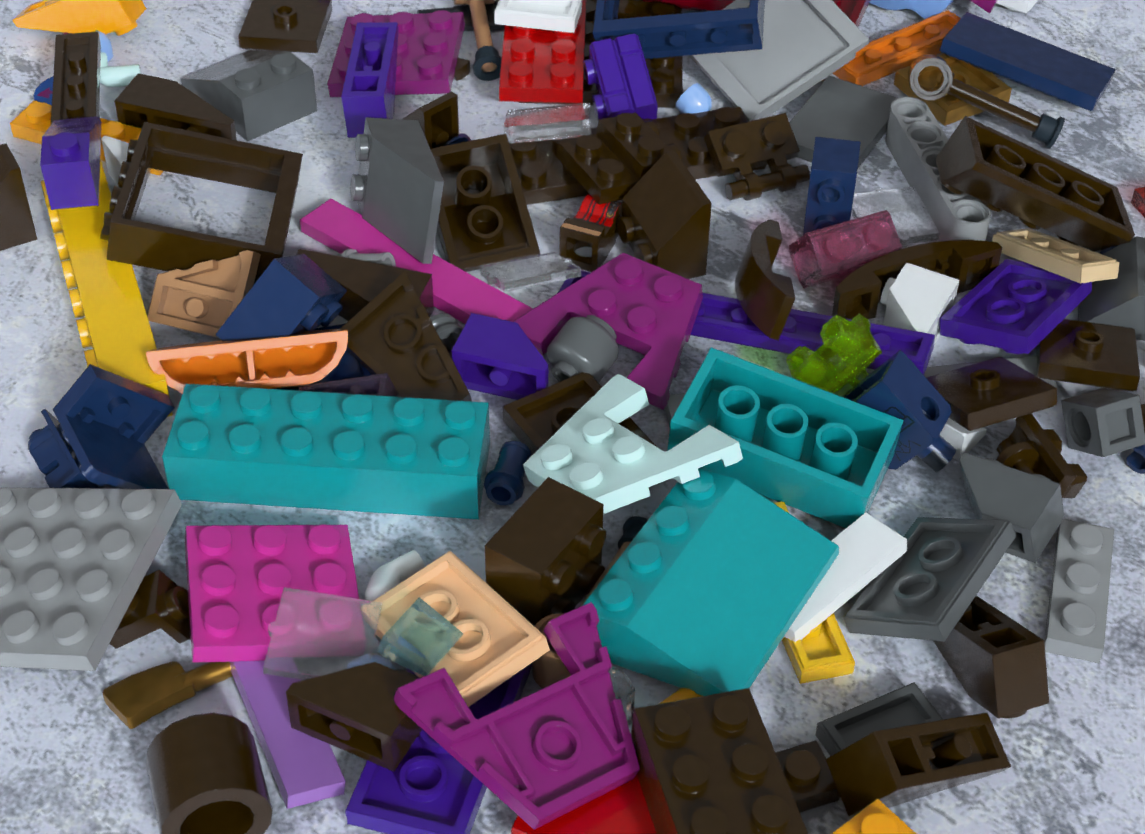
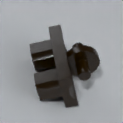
(1038, 452)

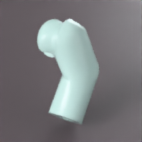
(117, 75)

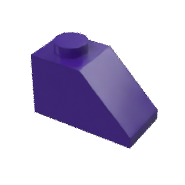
(499, 358)

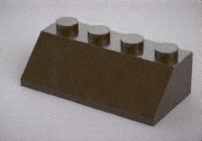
(1033, 187)

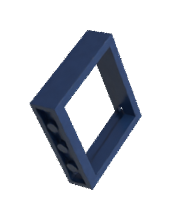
(685, 32)

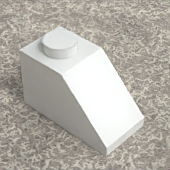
(918, 299)

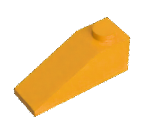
(81, 16)

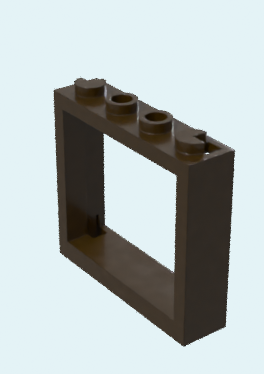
(203, 158)

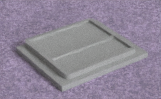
(800, 48)

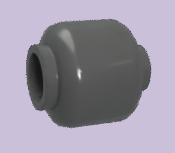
(583, 346)

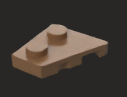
(203, 295)

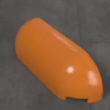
(252, 362)

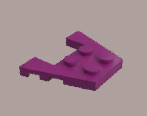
(644, 307)
(547, 747)

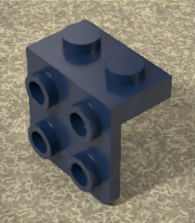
(108, 427)

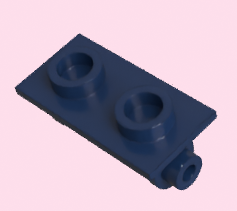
(56, 456)

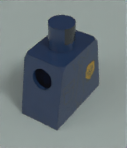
(907, 394)

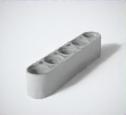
(915, 143)

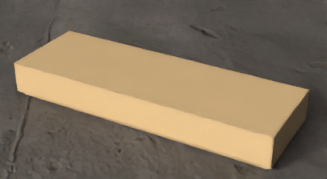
(1057, 255)

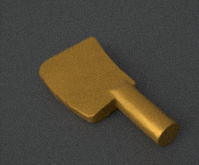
(160, 688)

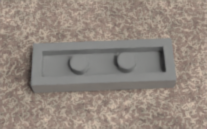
(1079, 591)

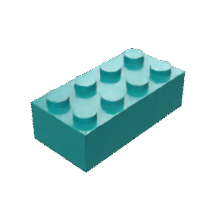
(792, 437)

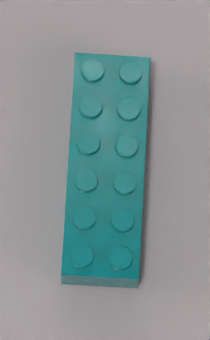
(329, 451)

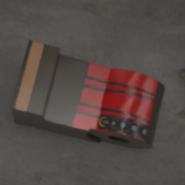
(591, 227)

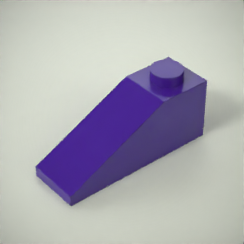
(370, 75)
(72, 162)

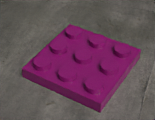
(425, 51)

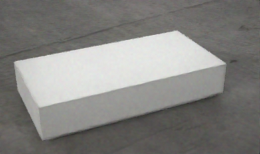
(539, 14)

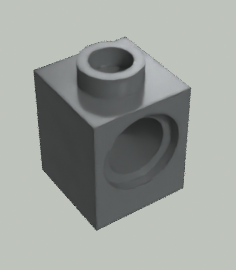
(1103, 422)

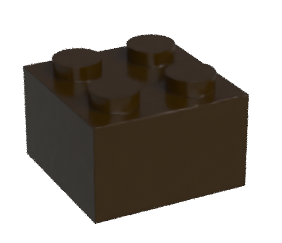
(547, 552)

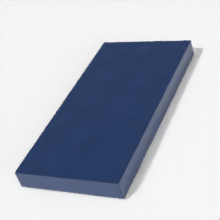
(1028, 61)

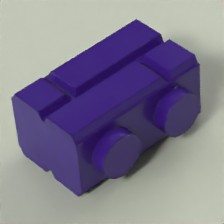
(620, 78)

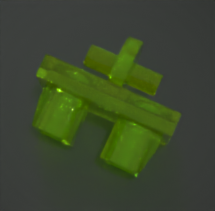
(842, 357)

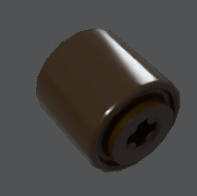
(208, 778)

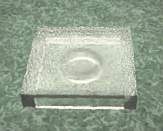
(548, 122)

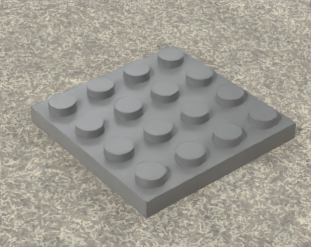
(73, 569)

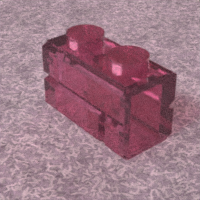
(843, 248)

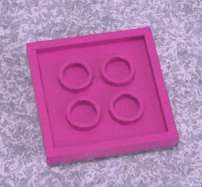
(240, 577)

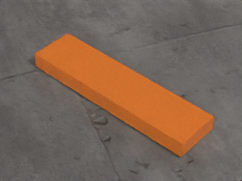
(898, 49)

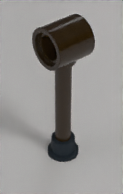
(1042, 128)

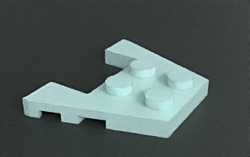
(612, 462)

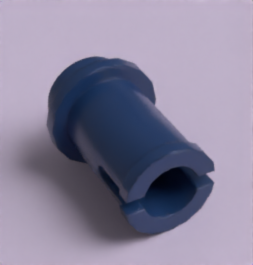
(505, 482)

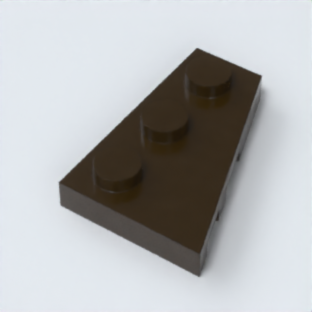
(400, 340)

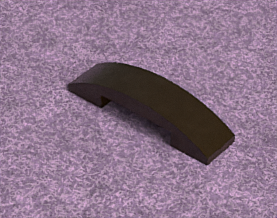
(960, 259)
(761, 293)

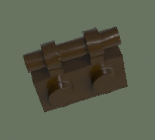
(754, 145)

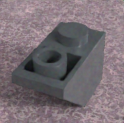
(1012, 495)

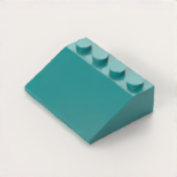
(709, 586)

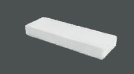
(864, 553)

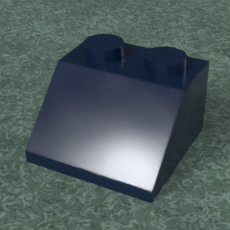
(285, 301)

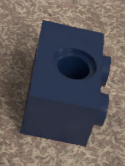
(831, 183)

